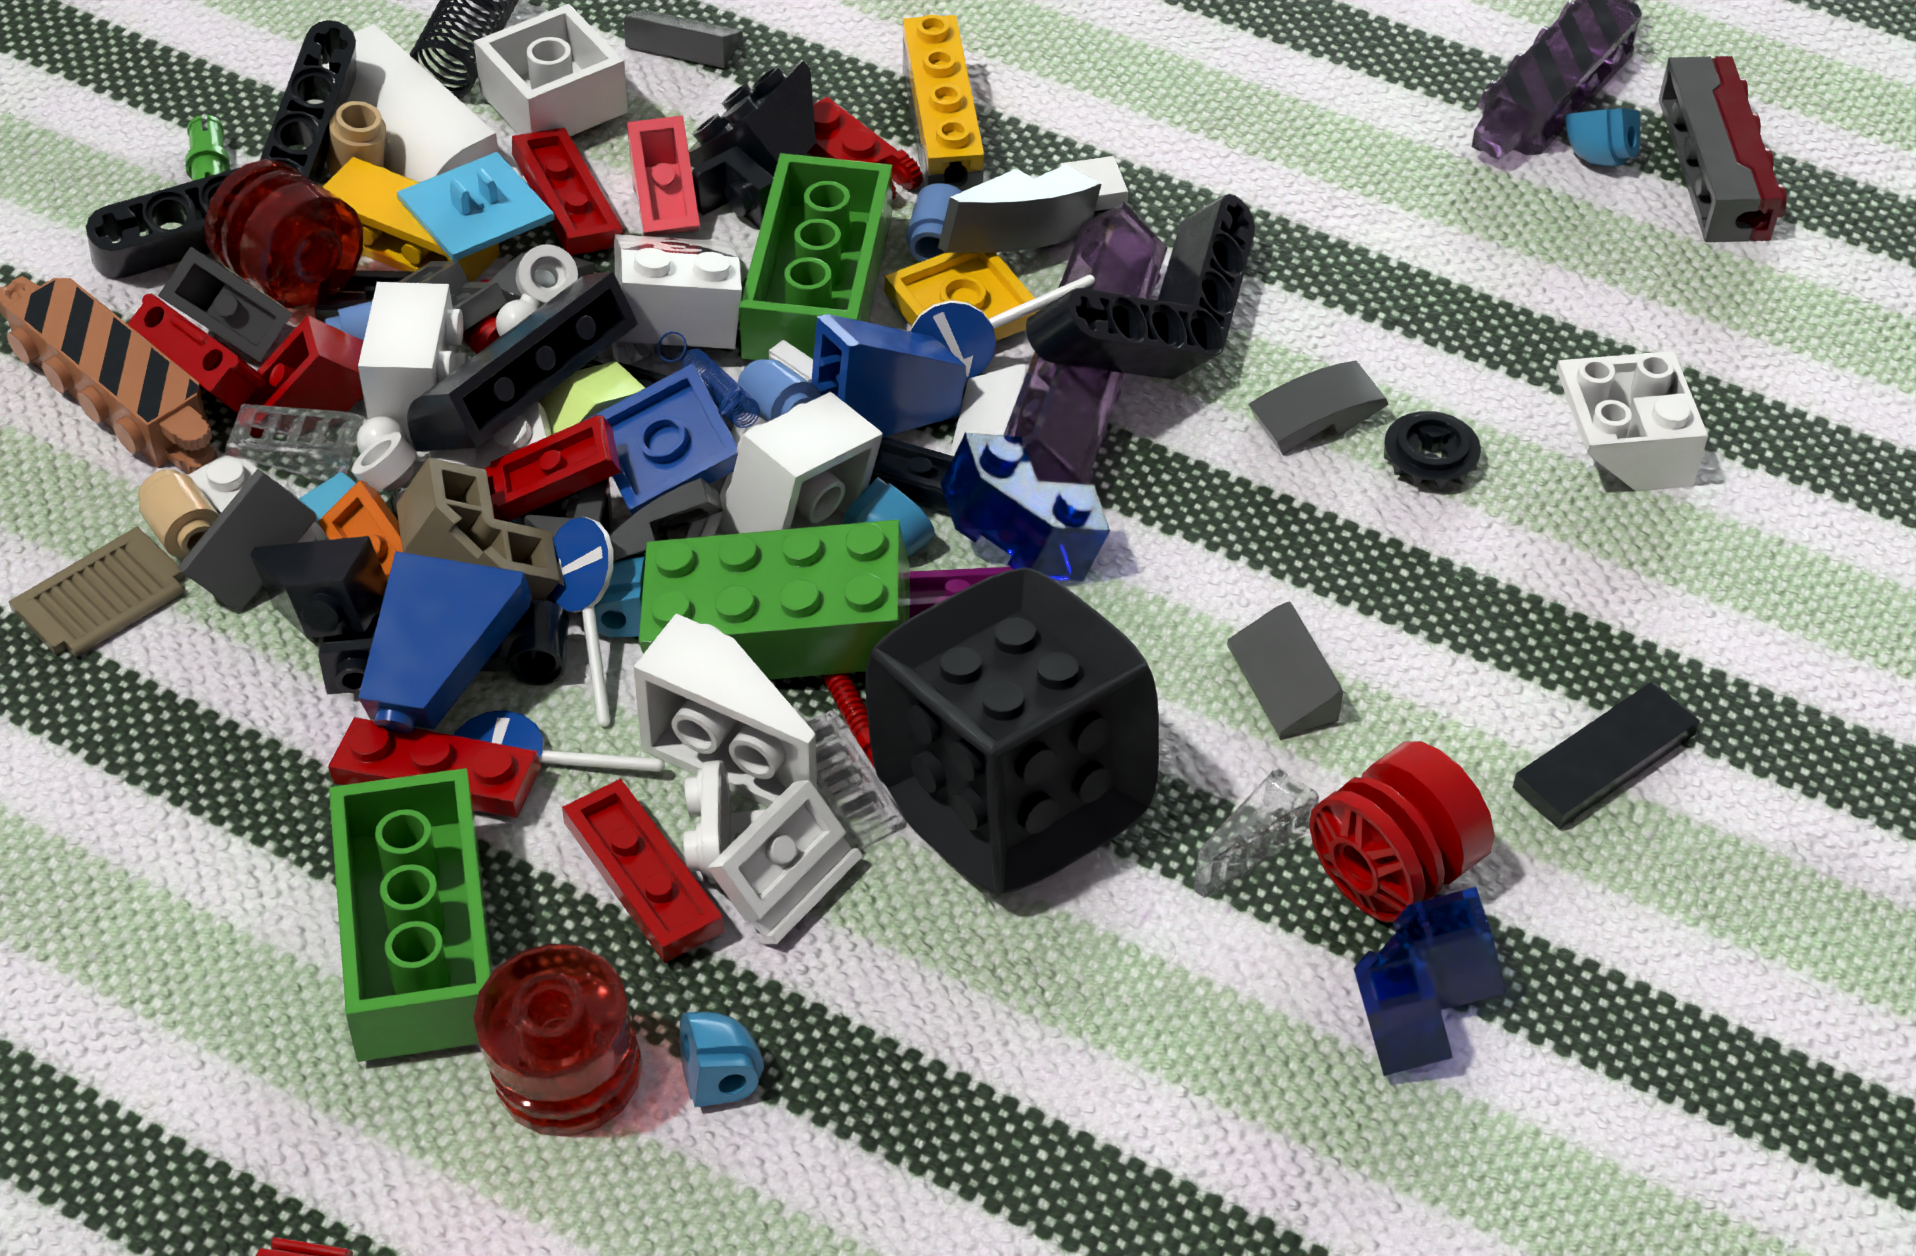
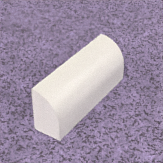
(424, 121)

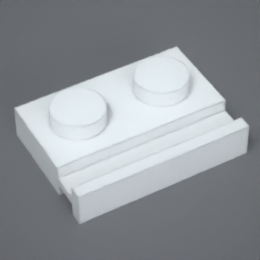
(785, 861)

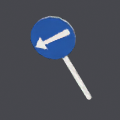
(971, 334)
(585, 572)
(519, 731)

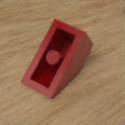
(311, 371)

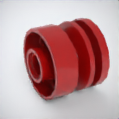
(1401, 830)

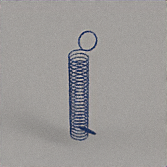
(723, 408)

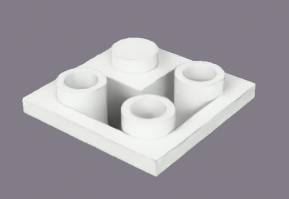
(1636, 417)

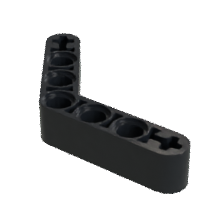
(188, 203)
(1163, 334)

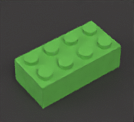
(815, 250)
(787, 596)
(409, 912)

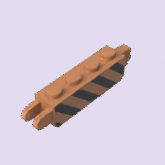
(109, 371)

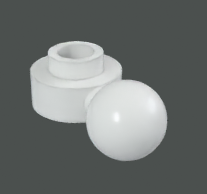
(533, 295)
(384, 454)

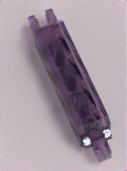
(1556, 76)

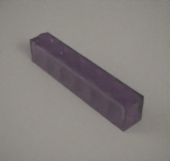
(1067, 407)

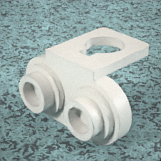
(710, 798)

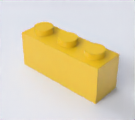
(388, 227)

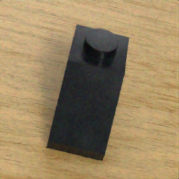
(323, 584)

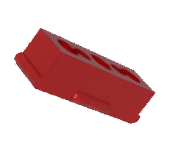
(196, 352)

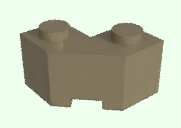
(452, 518)

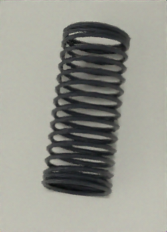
(425, 41)

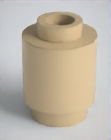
(356, 133)
(175, 510)

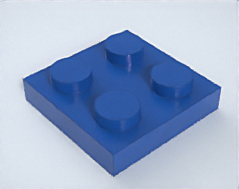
(669, 438)

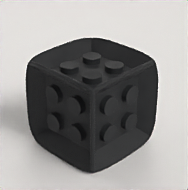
(1013, 728)

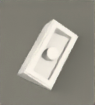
(989, 402)

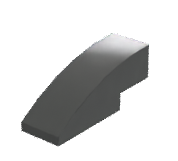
(1019, 212)

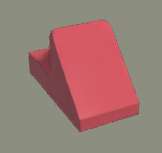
(662, 176)

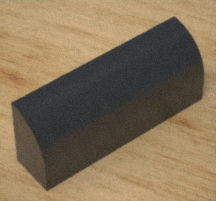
(521, 366)

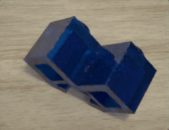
(1036, 522)
(1431, 963)

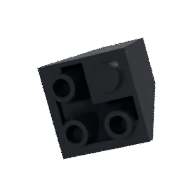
(762, 120)

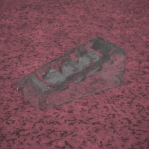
(330, 433)
(837, 748)
(1258, 830)

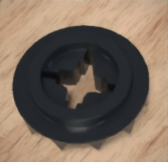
(1433, 432)

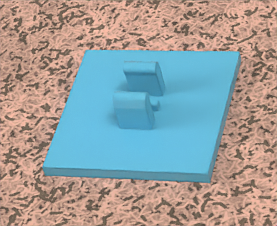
(475, 206)

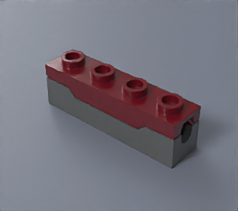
(1721, 149)

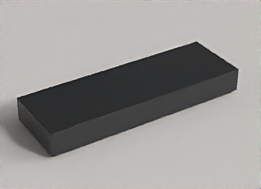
(1605, 754)

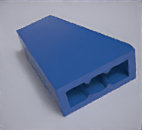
(887, 373)
(436, 636)

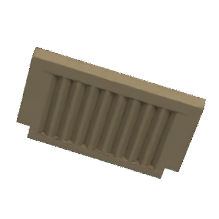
(100, 594)

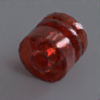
(283, 233)
(558, 1039)

